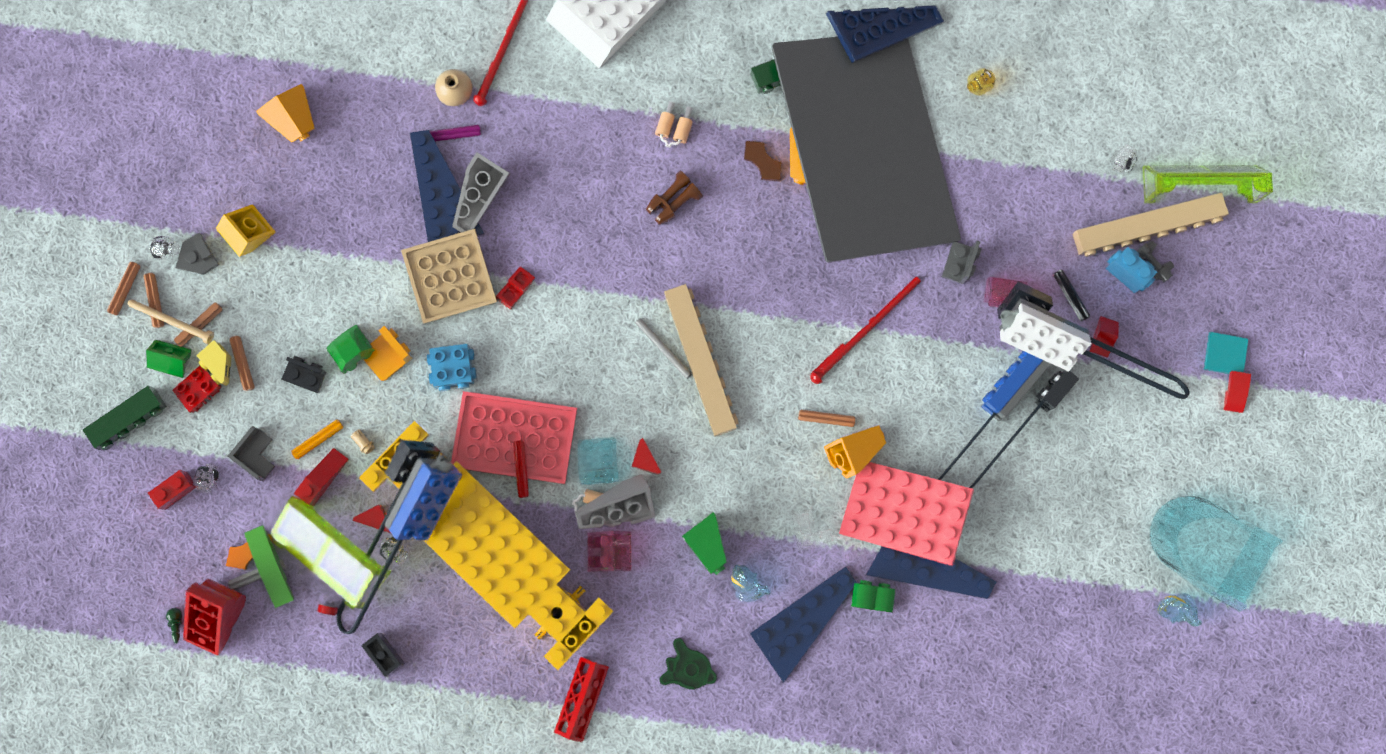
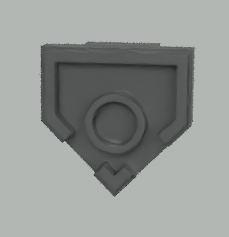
(196, 256)

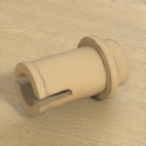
(362, 441)

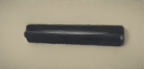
(1071, 295)

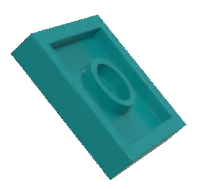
(1225, 353)

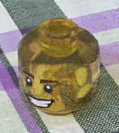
(980, 81)

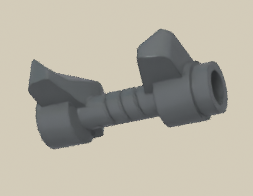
(1163, 271)

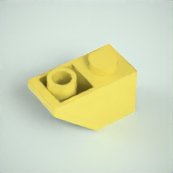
(217, 361)

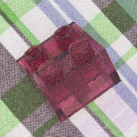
(997, 290)
(609, 551)

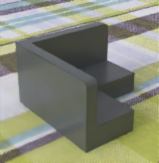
(248, 453)

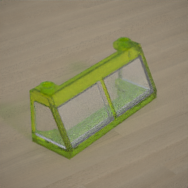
(1251, 180)
(326, 552)

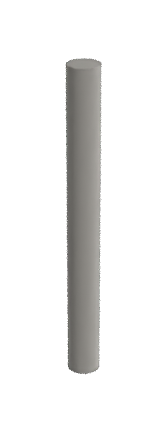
(663, 348)

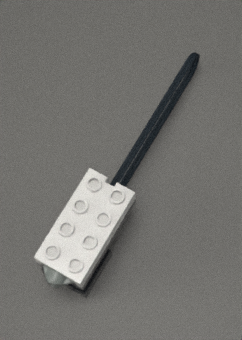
(1058, 341)

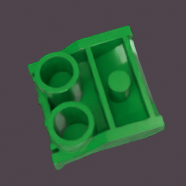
(350, 349)

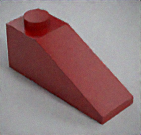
(321, 477)

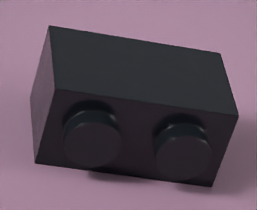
(383, 654)

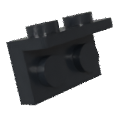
(304, 375)

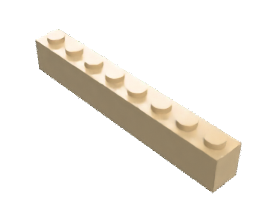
(1150, 224)
(700, 360)

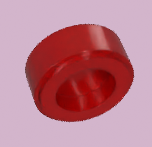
(325, 609)

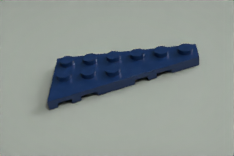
(879, 28)
(436, 186)
(928, 573)
(794, 629)

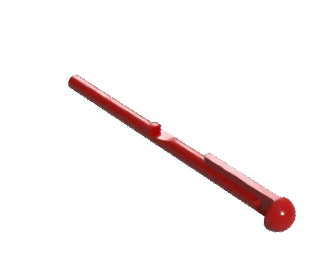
(479, 99)
(842, 350)

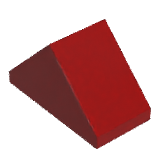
(1106, 332)
(644, 460)
(372, 517)

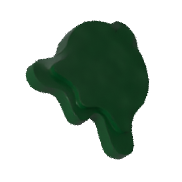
(688, 669)

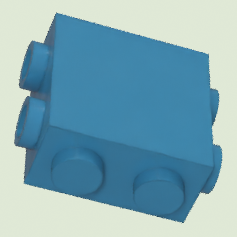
(1131, 269)
(451, 367)

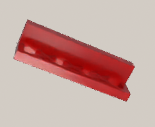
(584, 701)

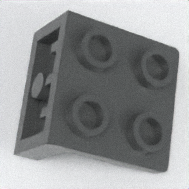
(960, 262)

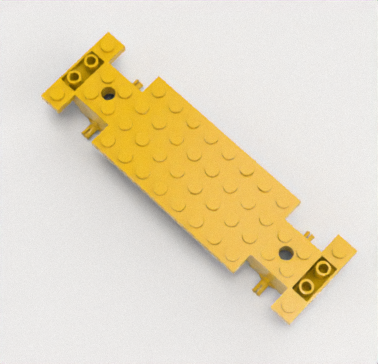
(502, 559)

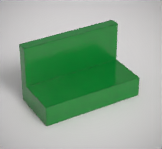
(167, 358)

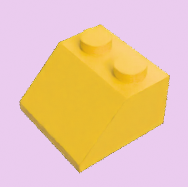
(245, 229)

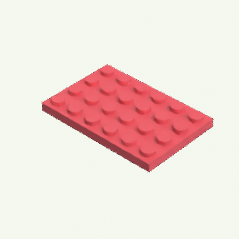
(493, 423)
(907, 512)

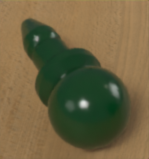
(174, 620)

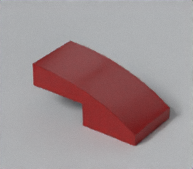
(515, 288)
(1237, 391)

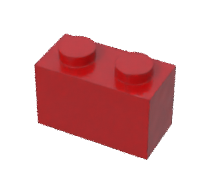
(172, 490)

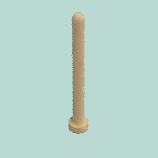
(206, 336)

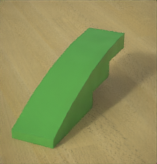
(269, 566)

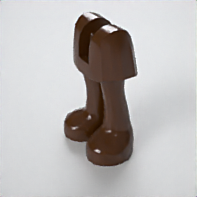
(669, 209)

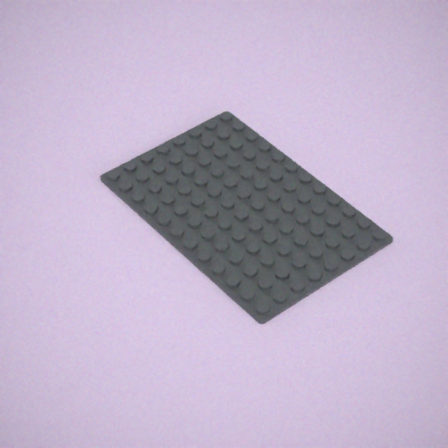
(865, 149)

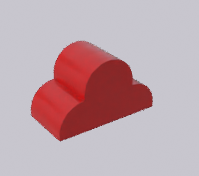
(211, 614)

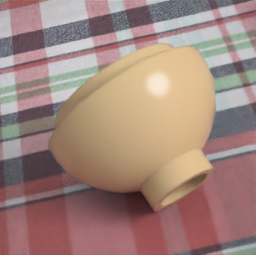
(456, 94)

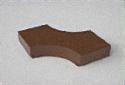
(768, 167)

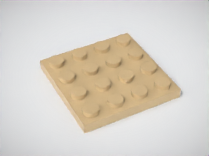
(449, 276)

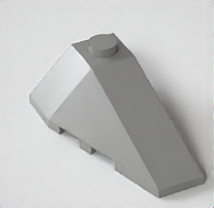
(623, 503)

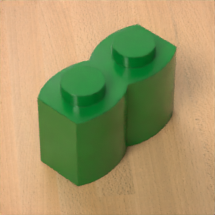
(873, 597)

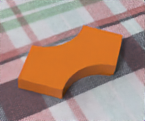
(240, 556)

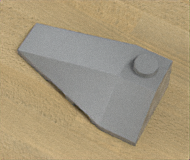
(479, 189)

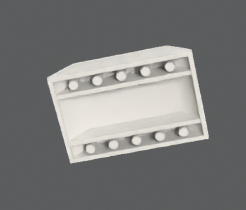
(600, 25)

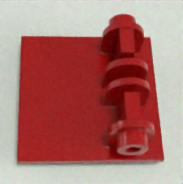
(196, 389)

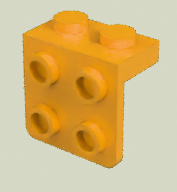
(388, 354)

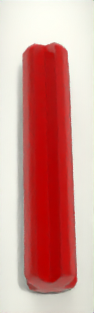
(521, 470)

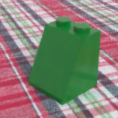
(707, 544)

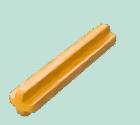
(317, 439)

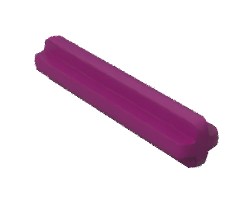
(456, 133)

